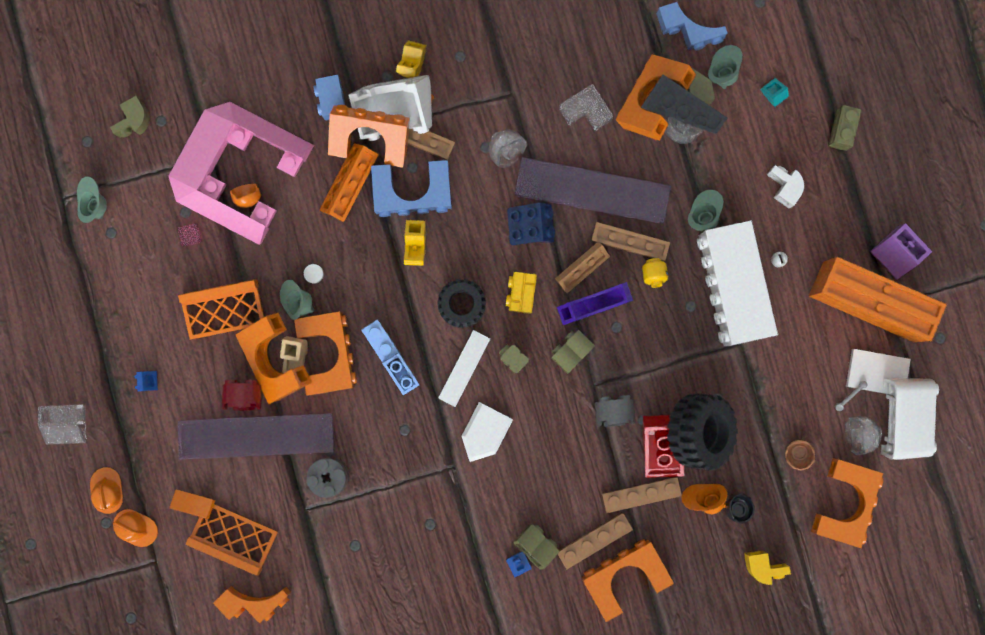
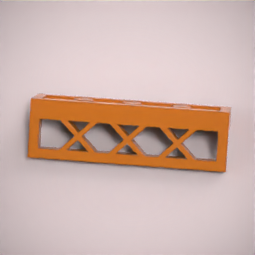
(349, 182)

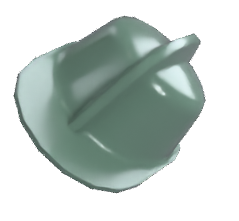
(725, 66)
(90, 202)
(706, 210)
(295, 301)

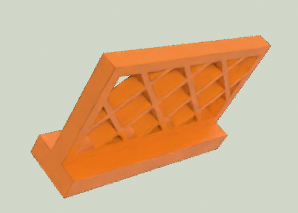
(215, 294)
(227, 555)

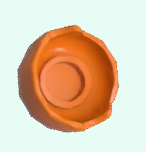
(245, 195)

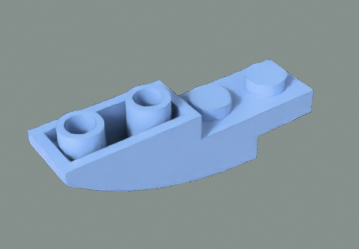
(390, 357)

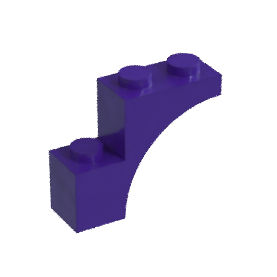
(595, 303)

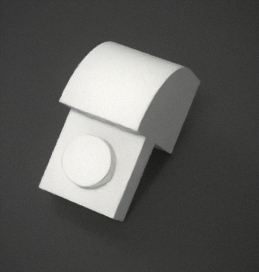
(791, 187)

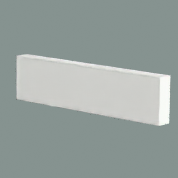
(464, 368)

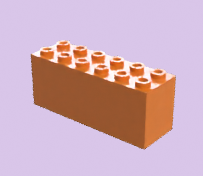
(877, 300)

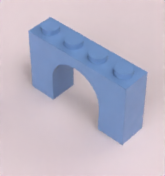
(387, 202)

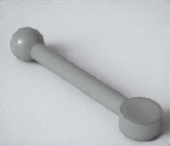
(839, 406)

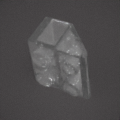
(62, 424)

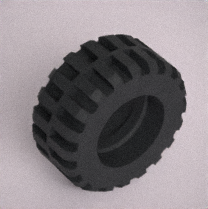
(702, 431)

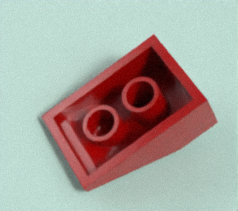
(657, 454)

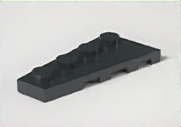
(679, 104)

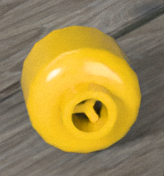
(655, 272)

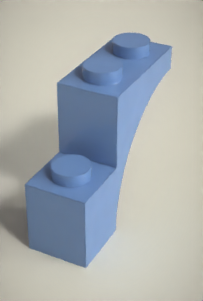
(695, 36)

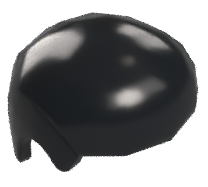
(740, 508)

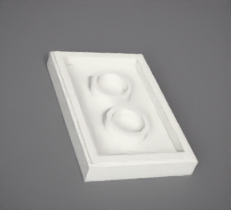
(873, 368)

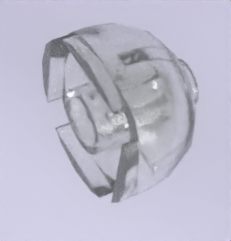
(505, 147)
(862, 434)

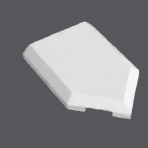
(485, 432)

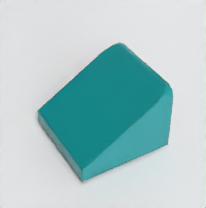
(775, 92)

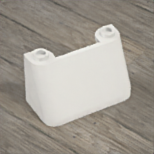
(404, 97)
(910, 418)

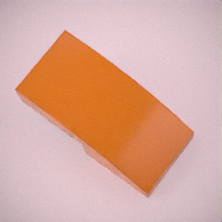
(192, 504)

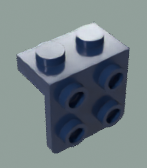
(531, 224)

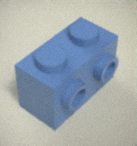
(329, 93)

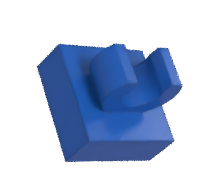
(146, 381)
(518, 564)

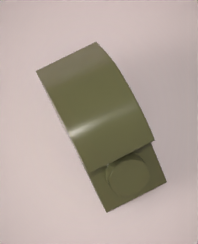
(136, 118)

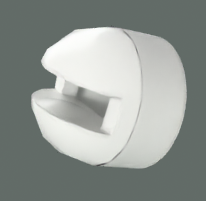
(776, 260)

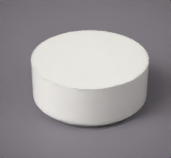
(313, 273)

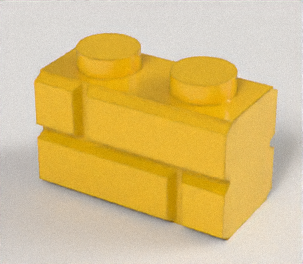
(521, 293)

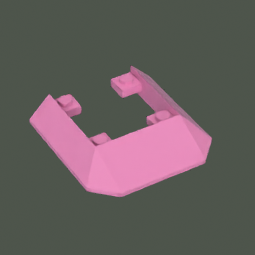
(193, 168)

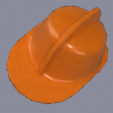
(106, 490)
(705, 497)
(135, 528)

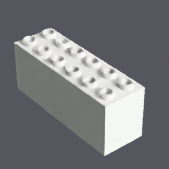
(737, 284)

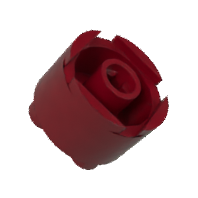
(241, 395)

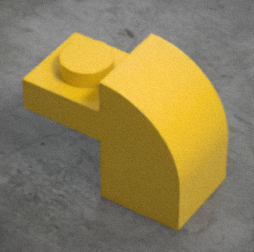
(411, 60)
(415, 242)
(759, 567)

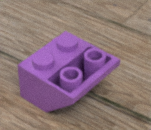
(900, 251)

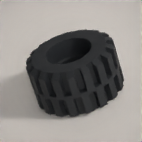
(453, 288)

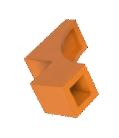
(232, 604)

